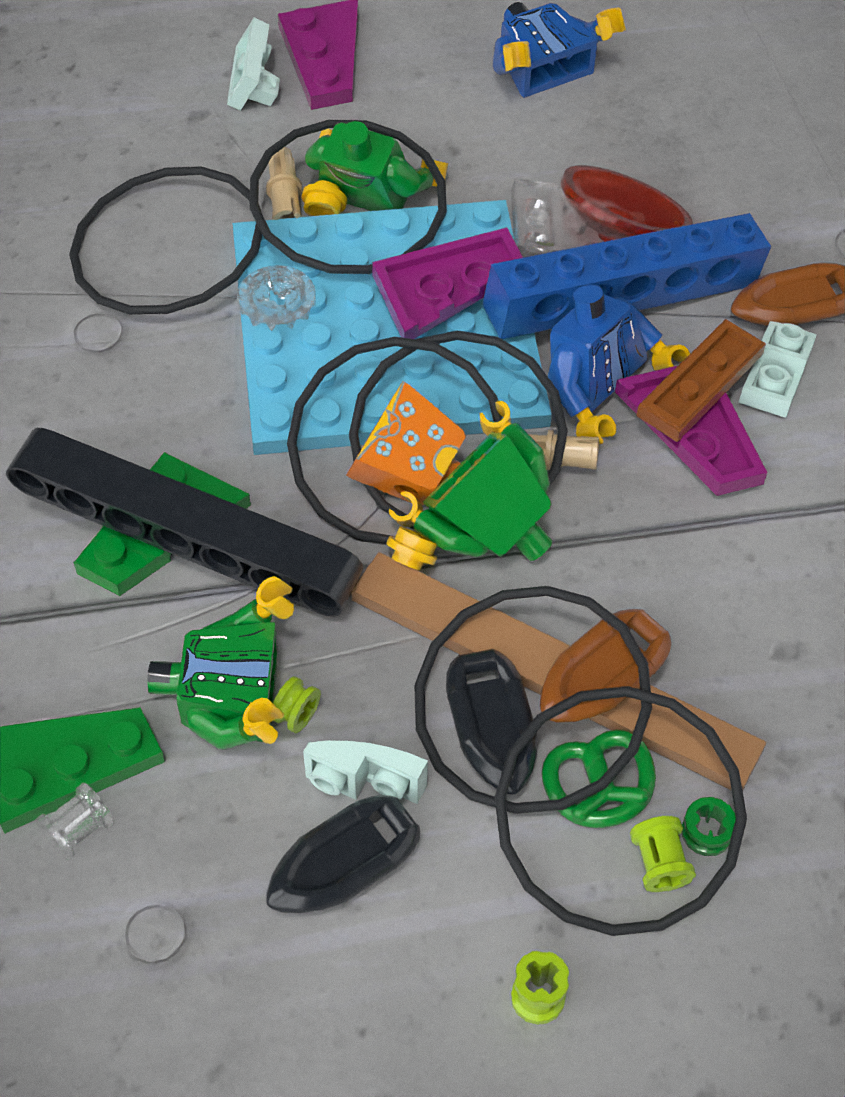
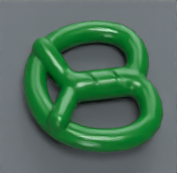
(592, 755)

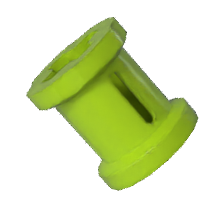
(662, 854)
(540, 969)

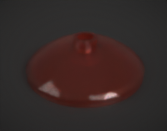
(619, 204)

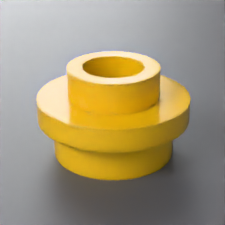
(323, 199)
(412, 548)

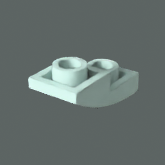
(779, 370)
(347, 765)

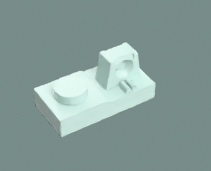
(248, 74)

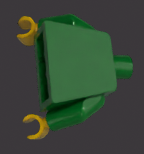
(489, 497)

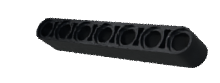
(183, 520)

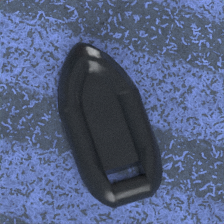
(491, 716)
(342, 856)

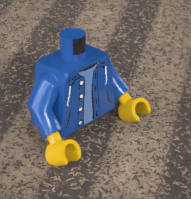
(549, 45)
(595, 347)

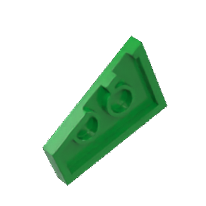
(122, 561)
(52, 757)

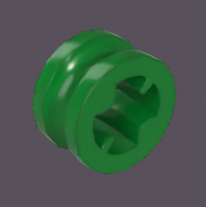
(709, 808)

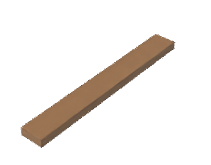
(430, 606)

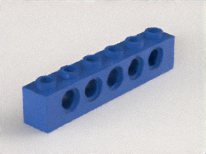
(643, 269)

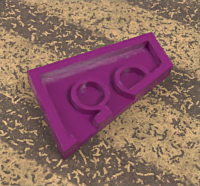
(323, 50)
(440, 280)
(714, 447)

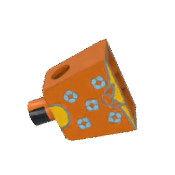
(408, 447)

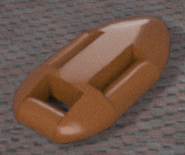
(793, 295)
(601, 662)

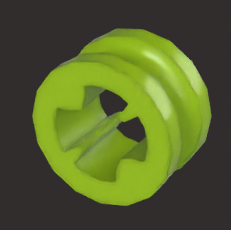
(297, 703)

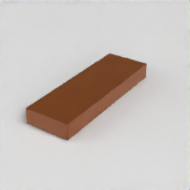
(700, 380)

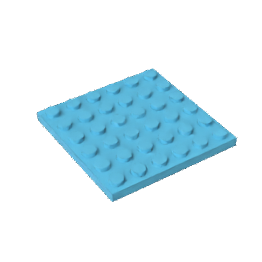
(353, 313)

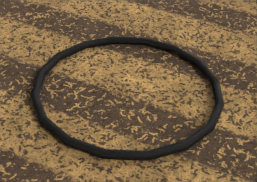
(343, 269)
(182, 304)
(469, 337)
(332, 365)
(579, 795)
(590, 923)

